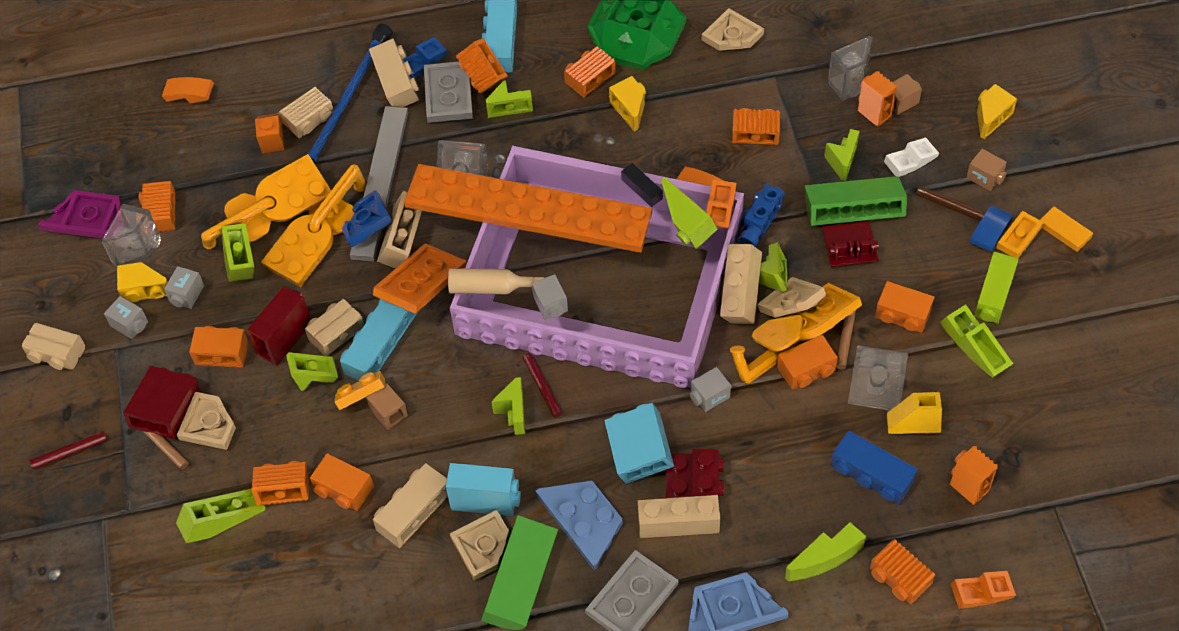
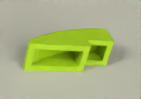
(976, 341)
(826, 553)

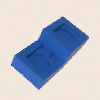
(426, 53)
(991, 228)

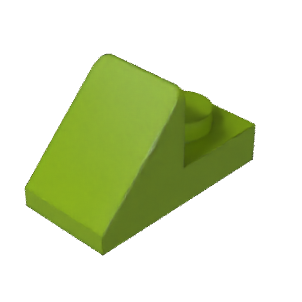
(505, 103)
(841, 156)
(774, 271)
(310, 368)
(511, 402)

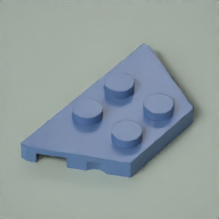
(583, 516)
(733, 606)

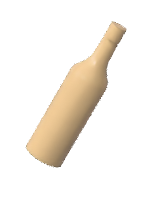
(486, 281)

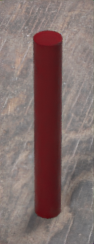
(542, 385)
(68, 450)

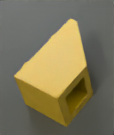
(139, 282)
(916, 414)

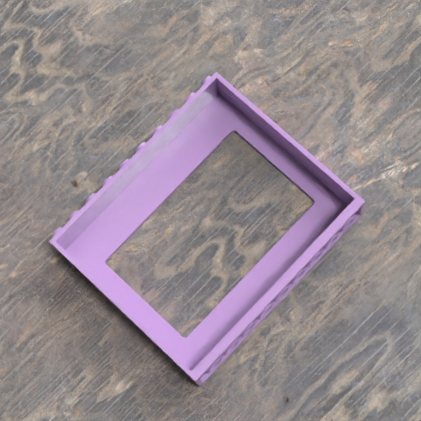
(579, 341)

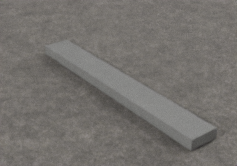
(382, 171)

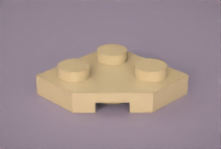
(732, 32)
(798, 297)
(207, 422)
(482, 544)

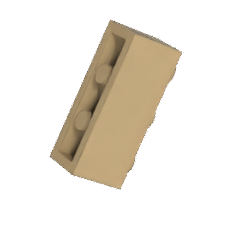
(394, 73)
(399, 234)
(741, 284)
(411, 505)
(678, 516)

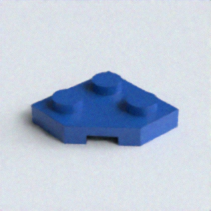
(368, 218)

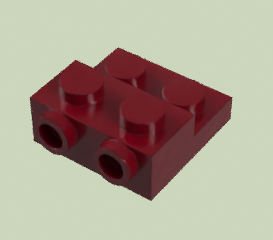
(695, 474)

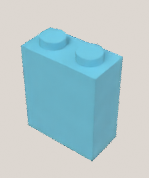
(639, 443)
(482, 489)

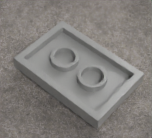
(447, 92)
(632, 595)

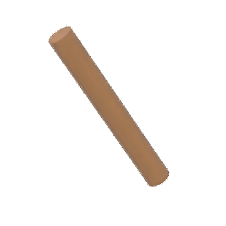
(845, 341)
(168, 449)

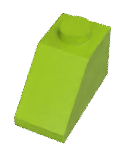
(237, 252)

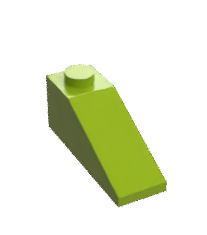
(691, 221)
(996, 287)
(216, 514)

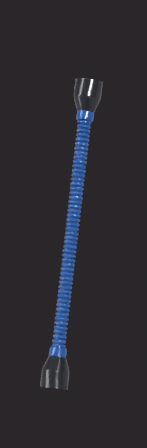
(380, 35)

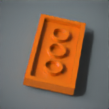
(418, 278)

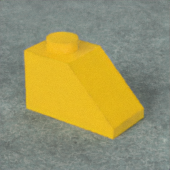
(628, 100)
(993, 109)

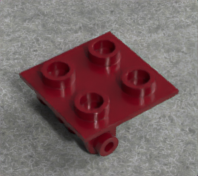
(850, 244)

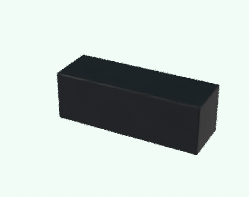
(642, 185)

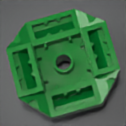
(636, 30)

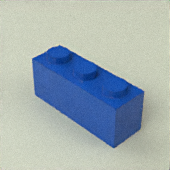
(873, 467)

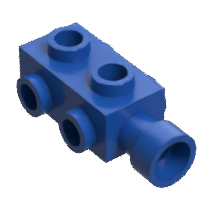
(761, 214)

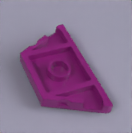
(83, 214)

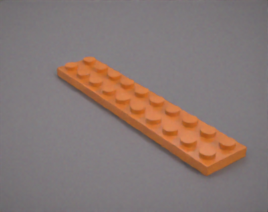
(529, 207)

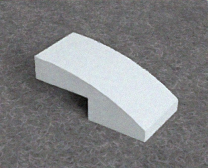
(912, 158)

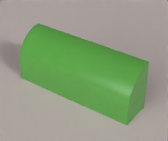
(855, 200)
(519, 574)

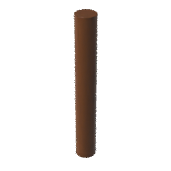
(950, 203)

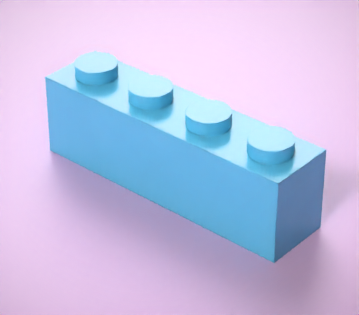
(500, 30)
(375, 340)

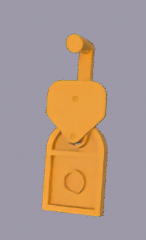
(294, 191)
(301, 251)
(792, 329)

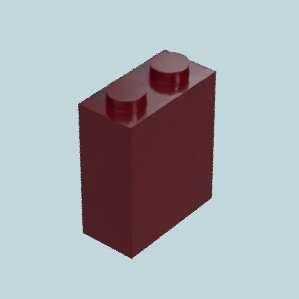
(279, 325)
(161, 401)

